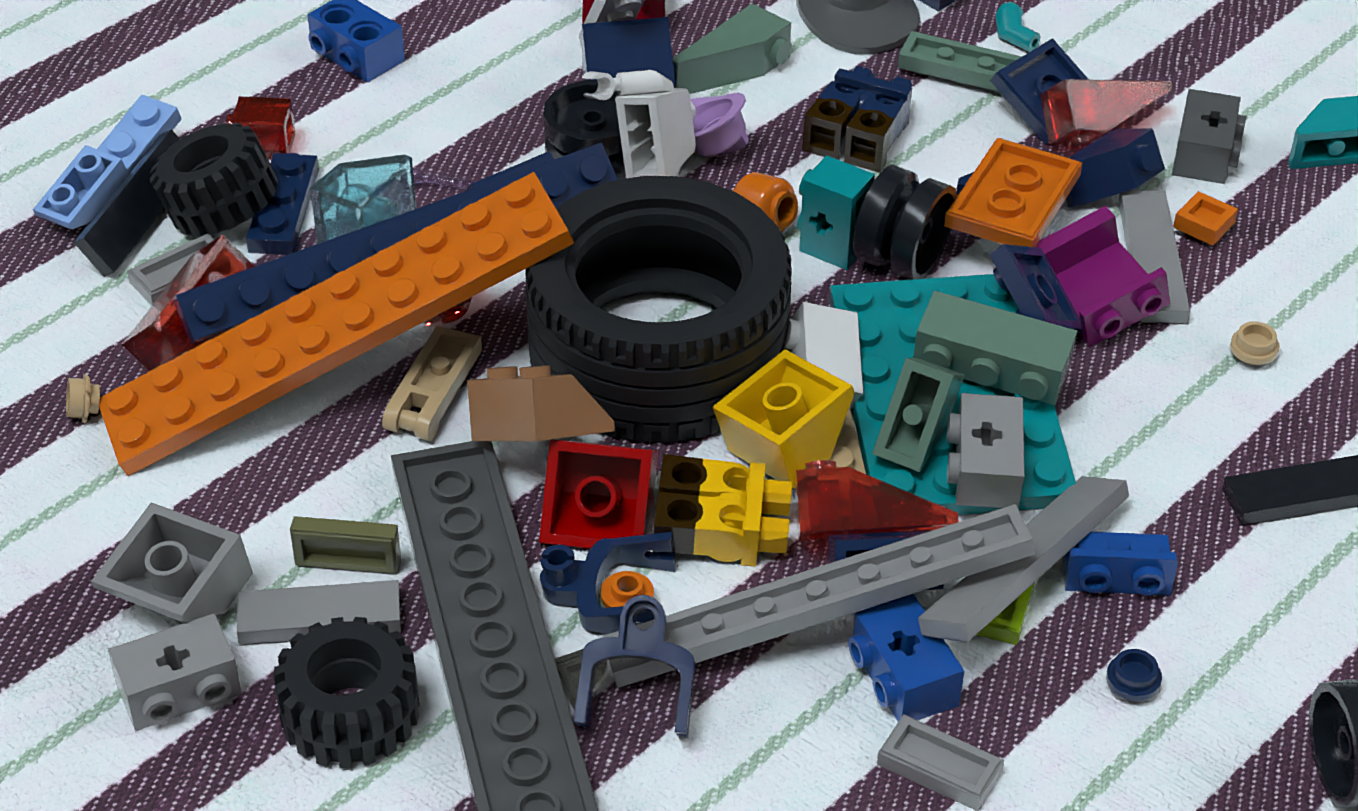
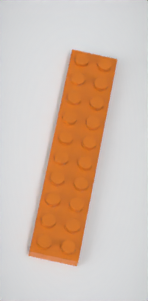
(332, 323)

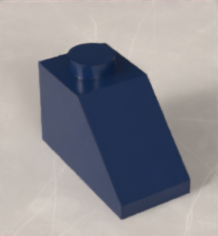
(1115, 165)

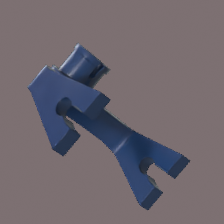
(579, 582)
(639, 644)

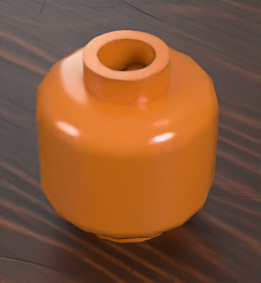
(772, 195)

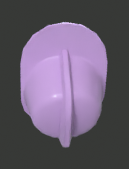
(719, 124)

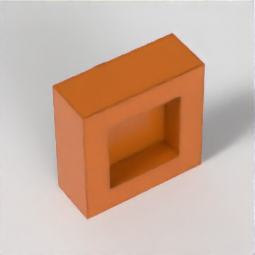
(1205, 218)

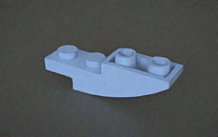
(100, 171)

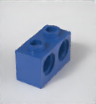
(356, 38)

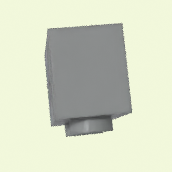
(988, 450)
(175, 671)

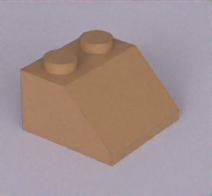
(532, 406)

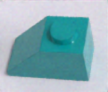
(1327, 135)

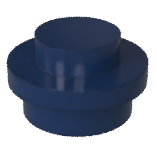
(1134, 675)

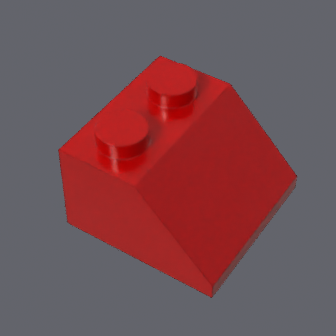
(596, 492)

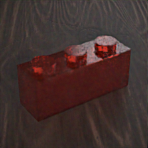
(160, 332)

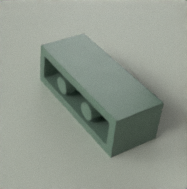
(996, 347)

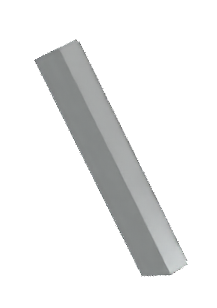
(1153, 245)

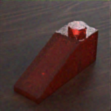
(1085, 109)
(852, 502)

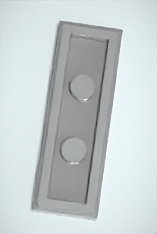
(284, 612)

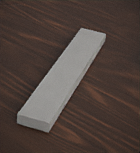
(1054, 533)

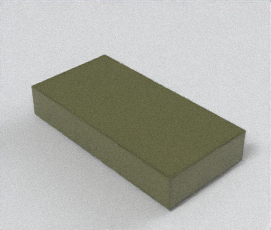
(345, 544)

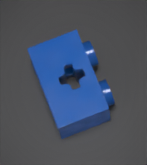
(907, 669)

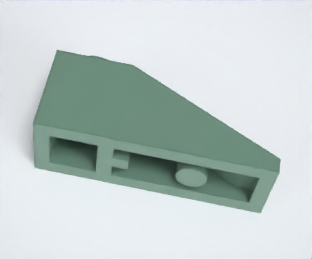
(734, 51)

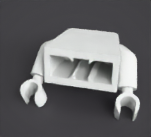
(652, 121)

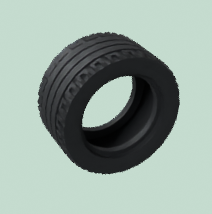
(662, 239)

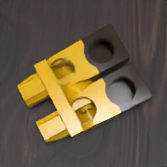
(718, 509)

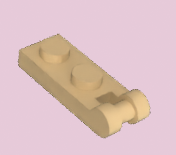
(432, 382)

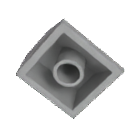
(176, 566)

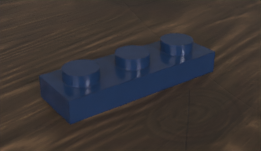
(280, 221)

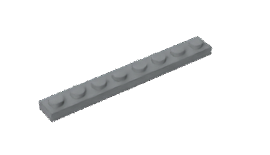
(837, 589)

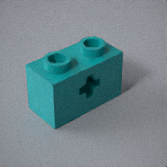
(830, 210)

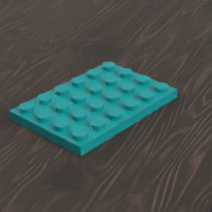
(887, 335)

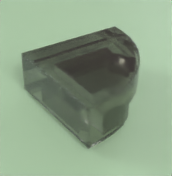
(569, 672)

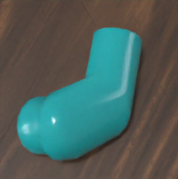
(1010, 27)

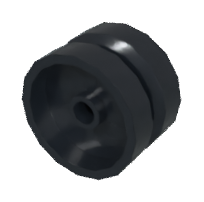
(581, 122)
(903, 222)
(1335, 739)

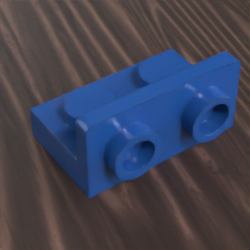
(1121, 564)

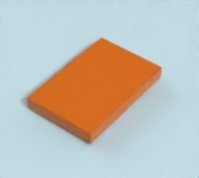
(1013, 194)

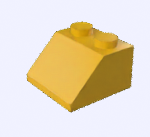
(785, 415)

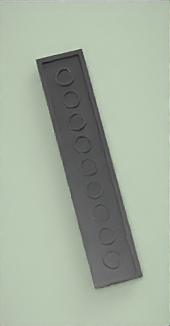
(490, 633)

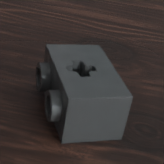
(1209, 136)

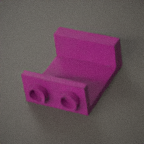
(1103, 277)

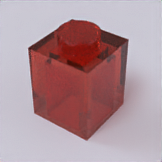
(269, 119)

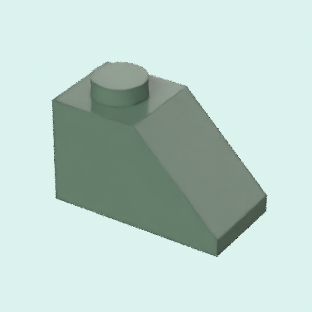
(917, 413)

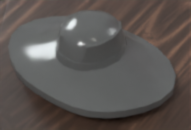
(860, 24)

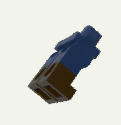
(858, 118)

